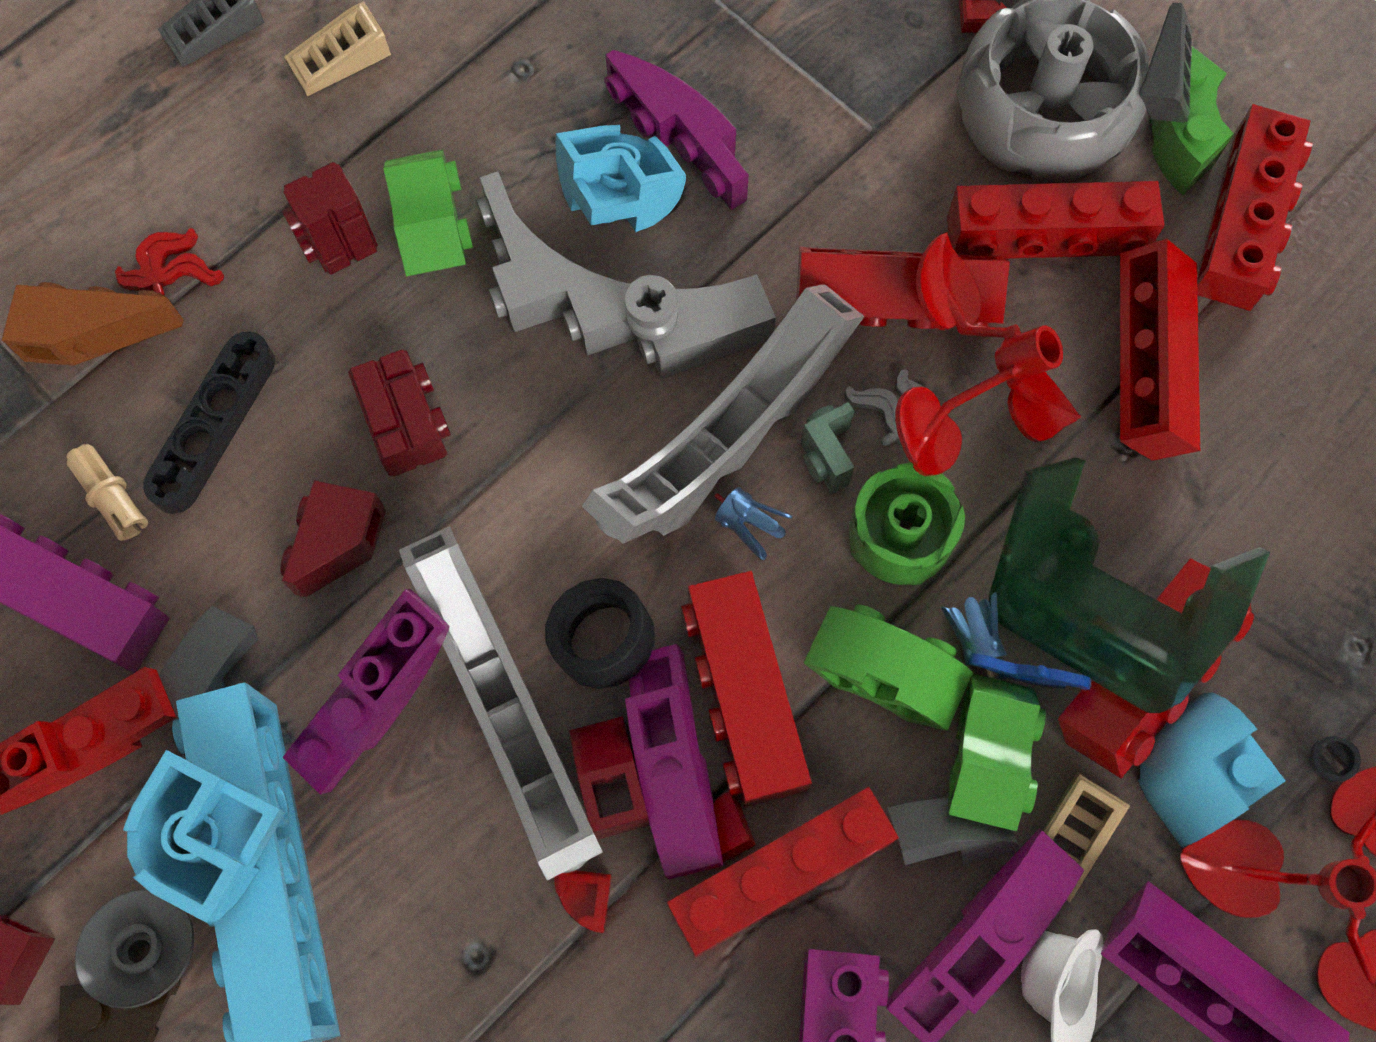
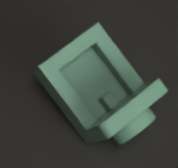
(825, 455)

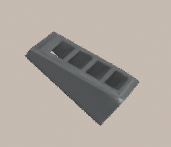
(236, 19)
(1169, 73)

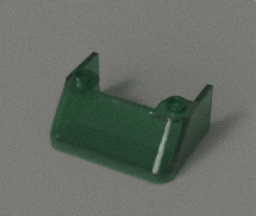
(1097, 621)

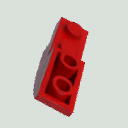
(83, 740)

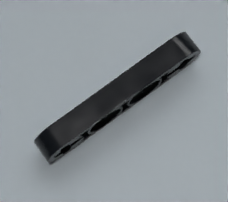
(201, 418)

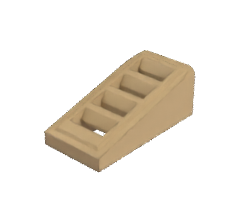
(342, 30)
(1104, 828)

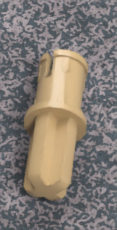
(106, 492)

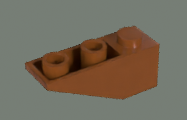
(79, 325)

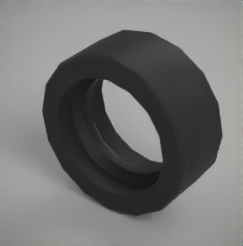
(570, 612)

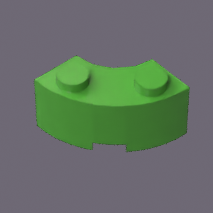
(1193, 147)
(426, 212)
(889, 666)
(993, 760)

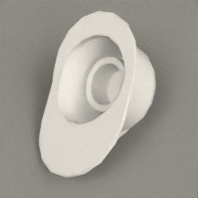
(1062, 983)

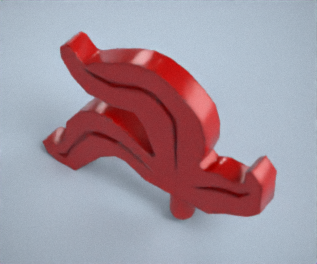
(152, 255)

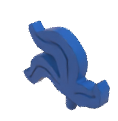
(1031, 674)

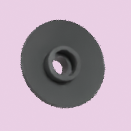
(114, 935)

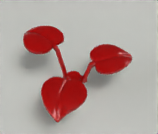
(1035, 401)
(1241, 874)

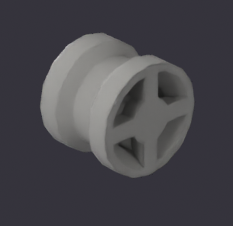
(647, 319)

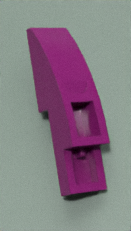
(679, 115)
(372, 692)
(671, 767)
(989, 941)

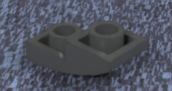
(206, 655)
(930, 832)

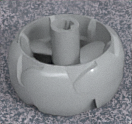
(1066, 41)

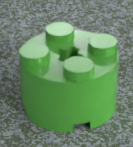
(900, 553)

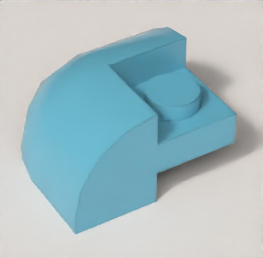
(618, 176)
(1206, 769)
(197, 837)

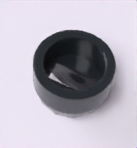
(1343, 751)

